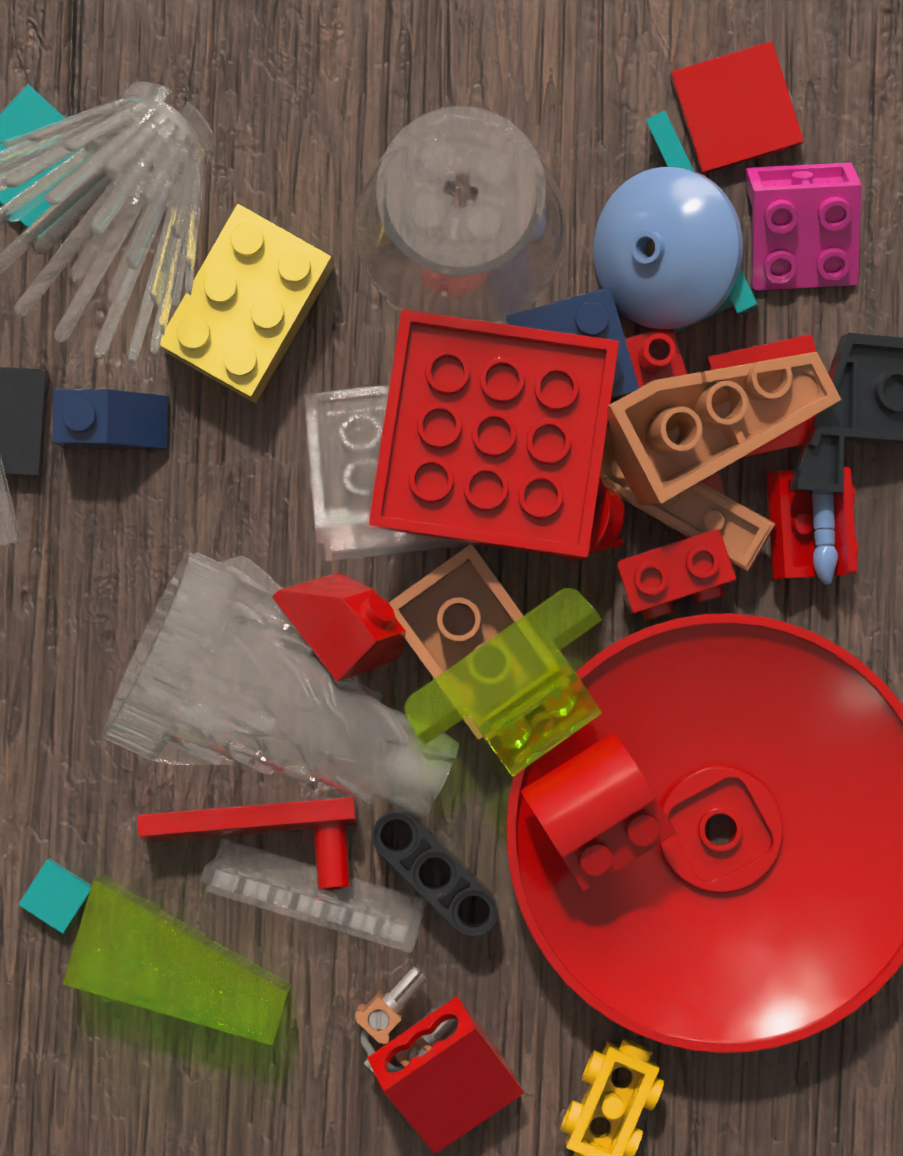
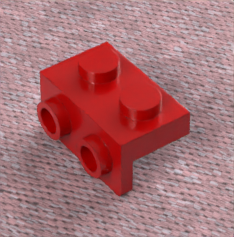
(794, 534)
(675, 571)

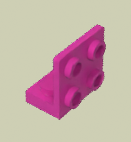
(804, 225)

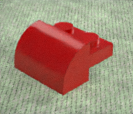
(598, 811)

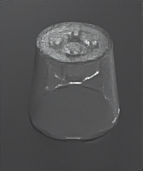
(461, 259)

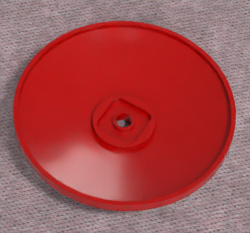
(805, 898)

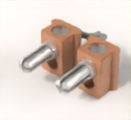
(385, 1012)

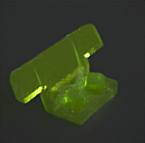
(515, 685)

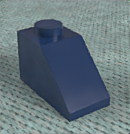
(110, 419)

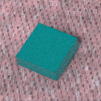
(56, 895)

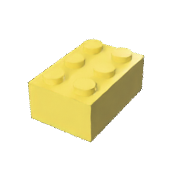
(247, 303)

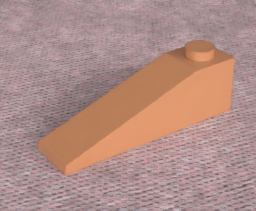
(705, 420)

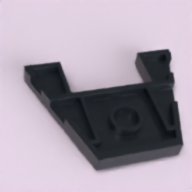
(870, 385)

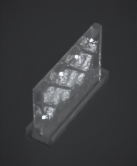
(293, 891)

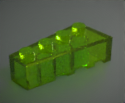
(161, 964)

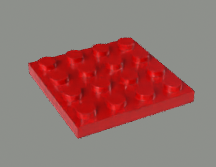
(493, 434)

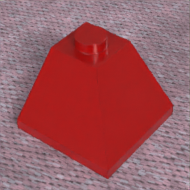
(343, 623)

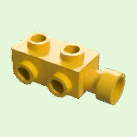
(616, 1103)

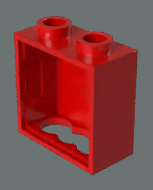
(451, 1084)

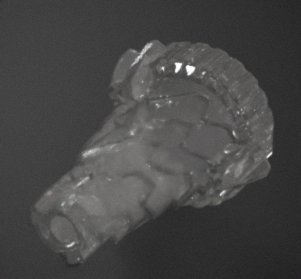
(233, 683)

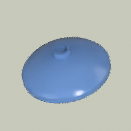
(694, 252)

